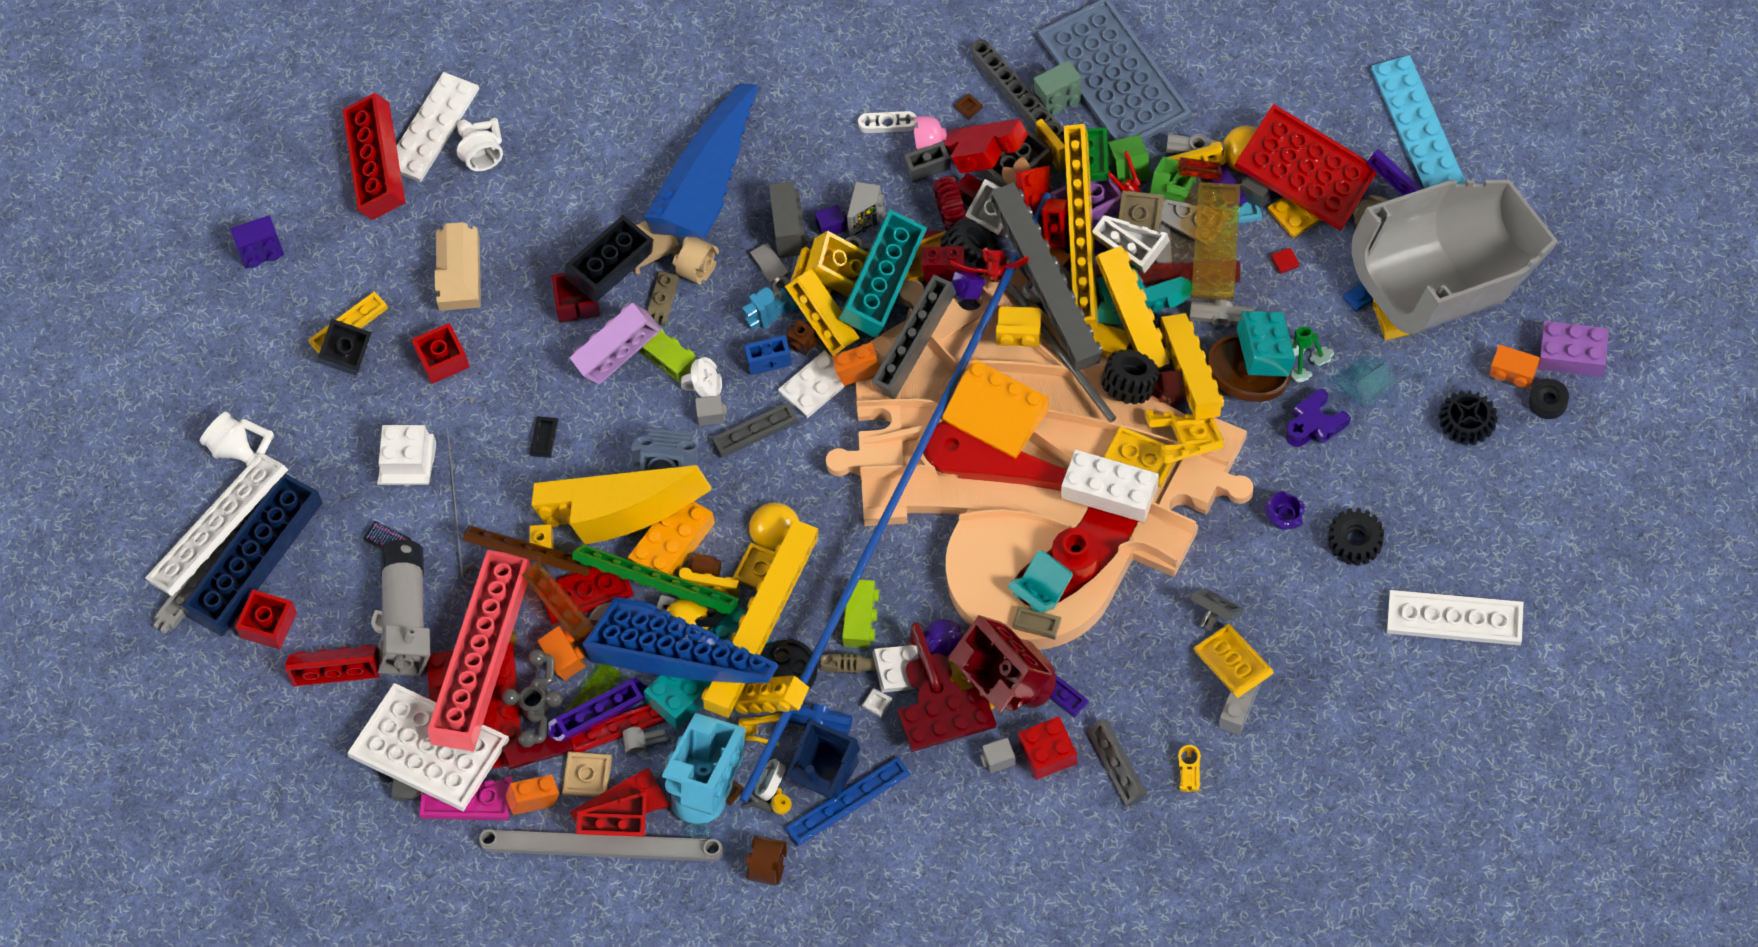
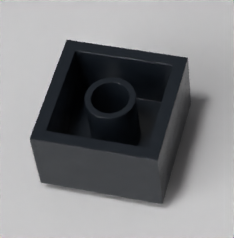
(344, 347)

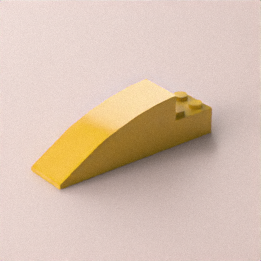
(617, 503)

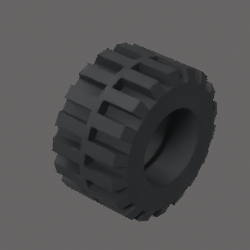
(973, 238)
(1130, 376)

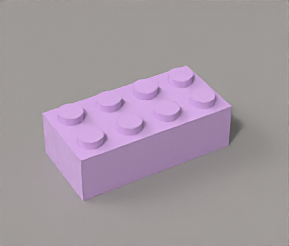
(615, 343)

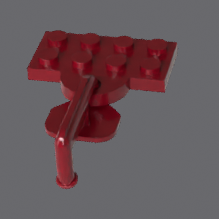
(942, 708)

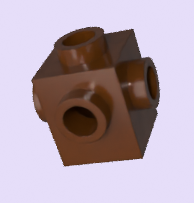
(801, 337)

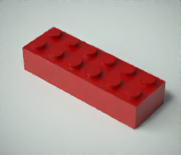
(373, 156)

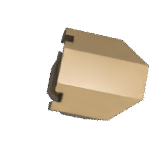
(458, 267)

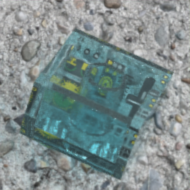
(1367, 380)

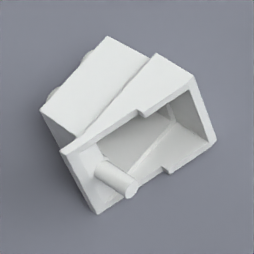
(406, 455)

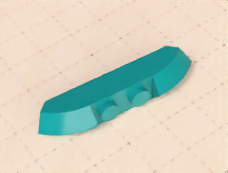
(1164, 294)

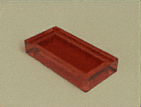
(1200, 168)

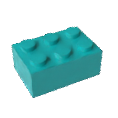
(1265, 343)

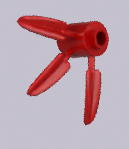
(994, 264)

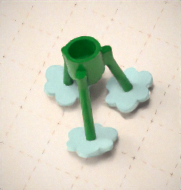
(1303, 340)

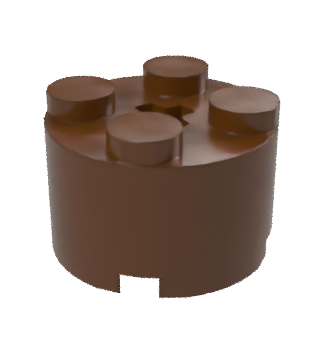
(766, 860)

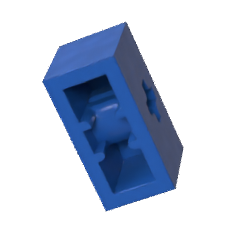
(768, 355)

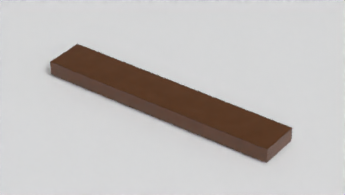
(524, 549)

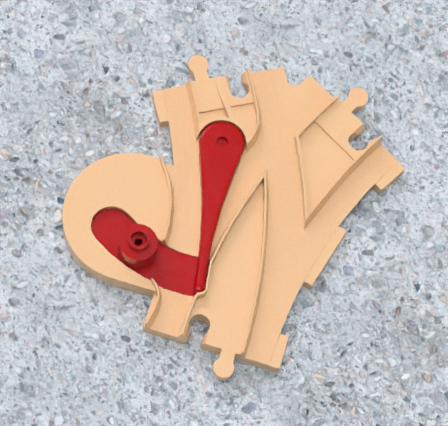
(1016, 505)

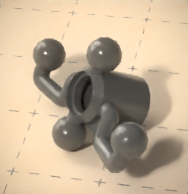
(536, 690)

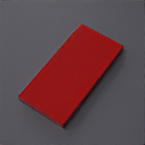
(593, 590)

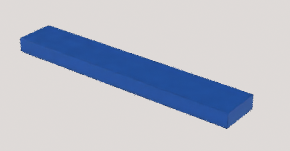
(848, 801)

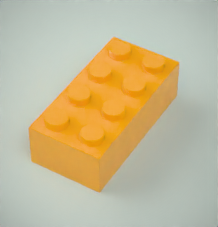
(673, 539)

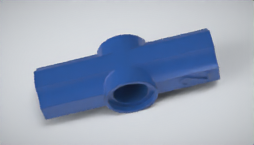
(823, 715)

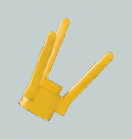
(751, 726)

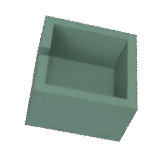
(1058, 87)

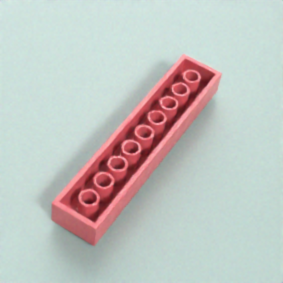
(479, 652)

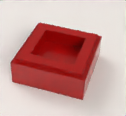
(1285, 260)

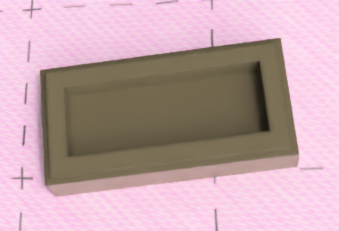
(1036, 623)

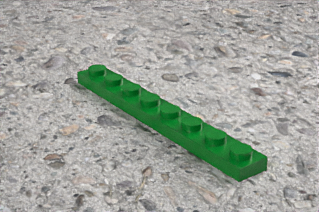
(657, 579)

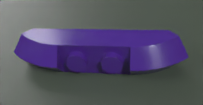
(597, 710)

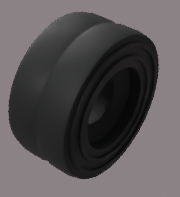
(1553, 388)

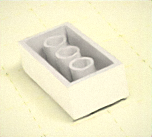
(1109, 486)

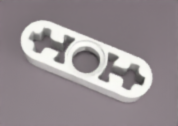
(872, 117)

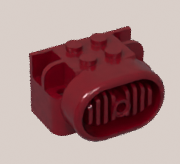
(1003, 666)

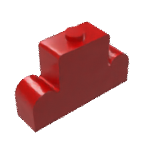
(981, 145)

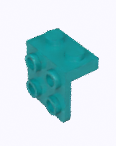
(1042, 582)

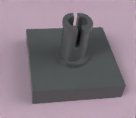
(1215, 606)

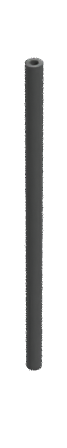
(1065, 358)

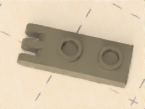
(663, 296)

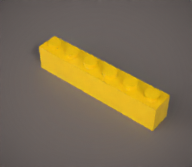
(1131, 305)
(1197, 375)

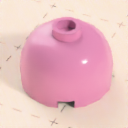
(928, 131)

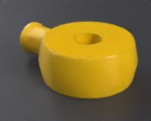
(780, 803)

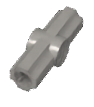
(1181, 144)
(1219, 313)

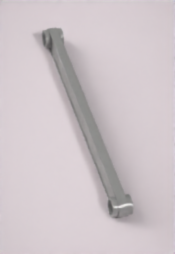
(601, 845)

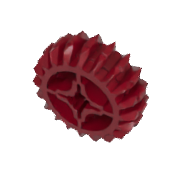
(948, 201)

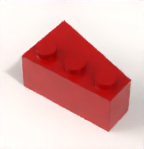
(614, 818)

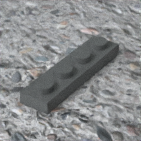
(754, 430)
(1116, 762)

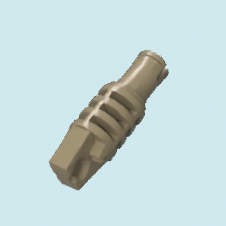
(846, 663)

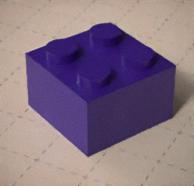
(257, 242)

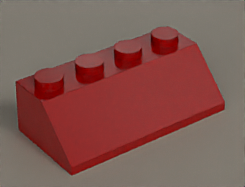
(332, 665)

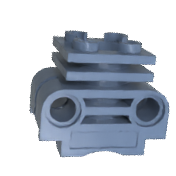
(664, 450)

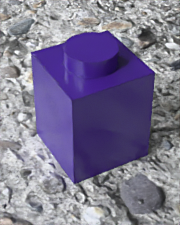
(831, 220)
(968, 285)

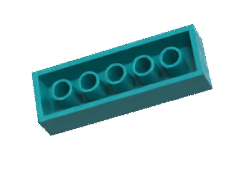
(883, 273)
(679, 697)

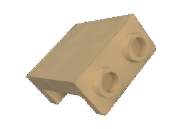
(662, 246)

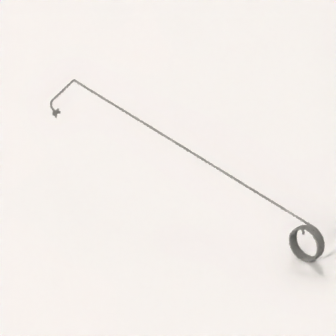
(470, 566)

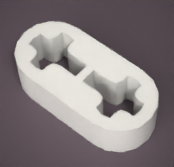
(770, 779)

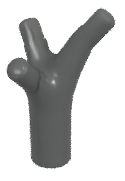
(759, 803)

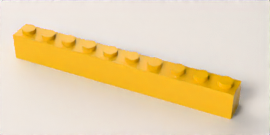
(1081, 221)
(765, 608)

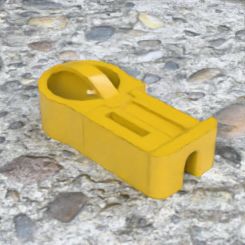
(1189, 772)

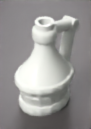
(480, 148)
(229, 440)

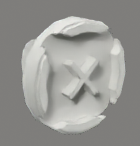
(703, 378)

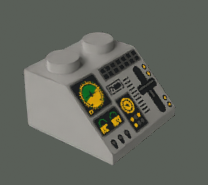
(865, 208)

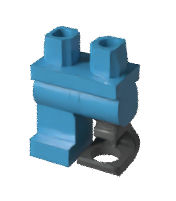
(769, 304)

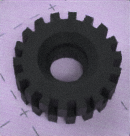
(1356, 522)

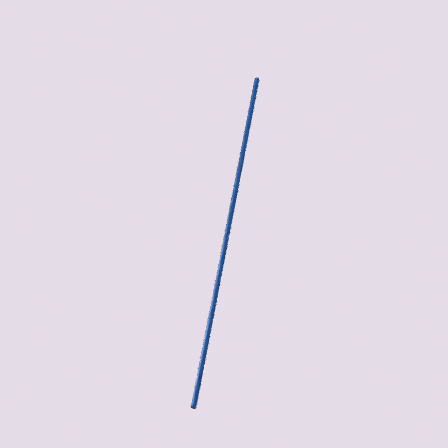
(887, 513)

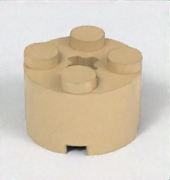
(695, 260)

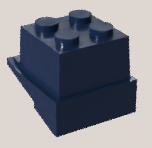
(824, 760)

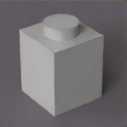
(710, 410)
(997, 755)

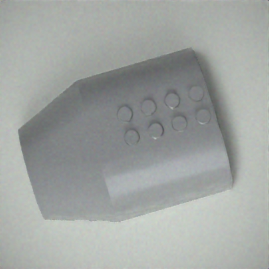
(1448, 251)

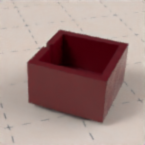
(571, 301)

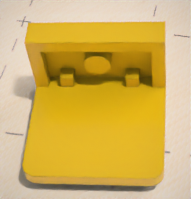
(1018, 326)

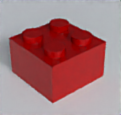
(440, 353)
(266, 619)
(1047, 747)

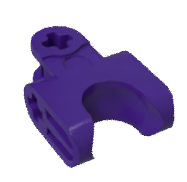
(1313, 423)

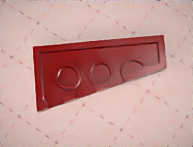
(1033, 185)
(637, 783)

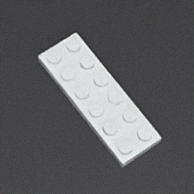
(434, 125)
(1455, 617)

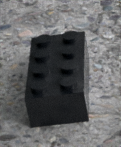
(608, 258)

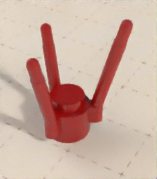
(1127, 184)

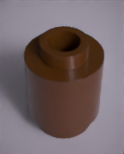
(705, 564)

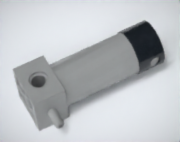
(404, 640)

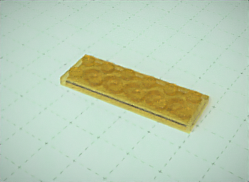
(1216, 241)

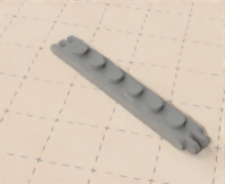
(172, 611)

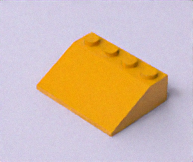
(996, 408)

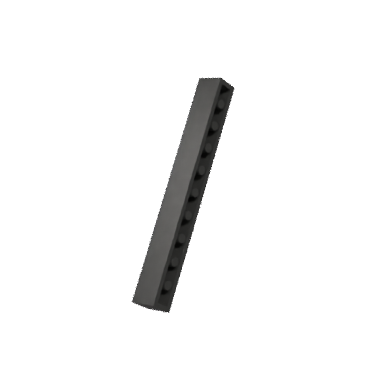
(1046, 277)

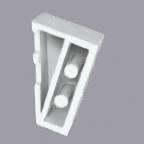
(1140, 242)

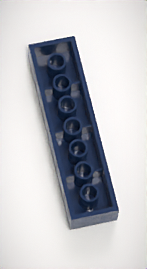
(252, 554)

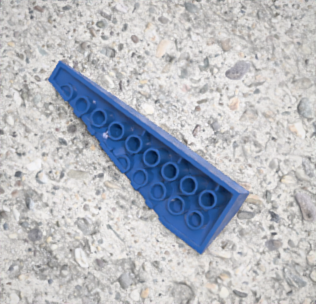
(699, 179)
(654, 642)

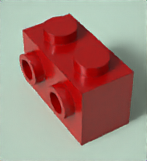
(1055, 222)

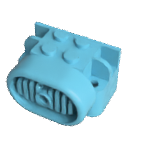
(703, 768)

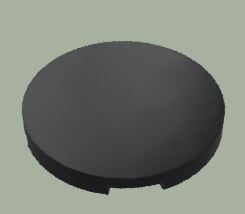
(791, 658)

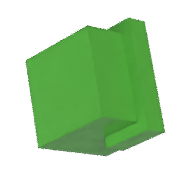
(1138, 155)
(1169, 182)

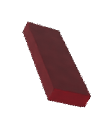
(520, 756)

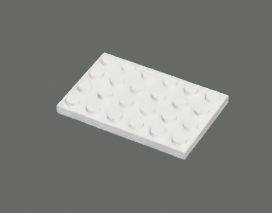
(400, 747)

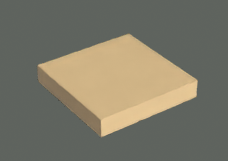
(586, 774)

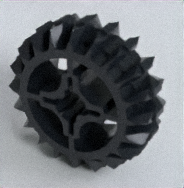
(1466, 406)

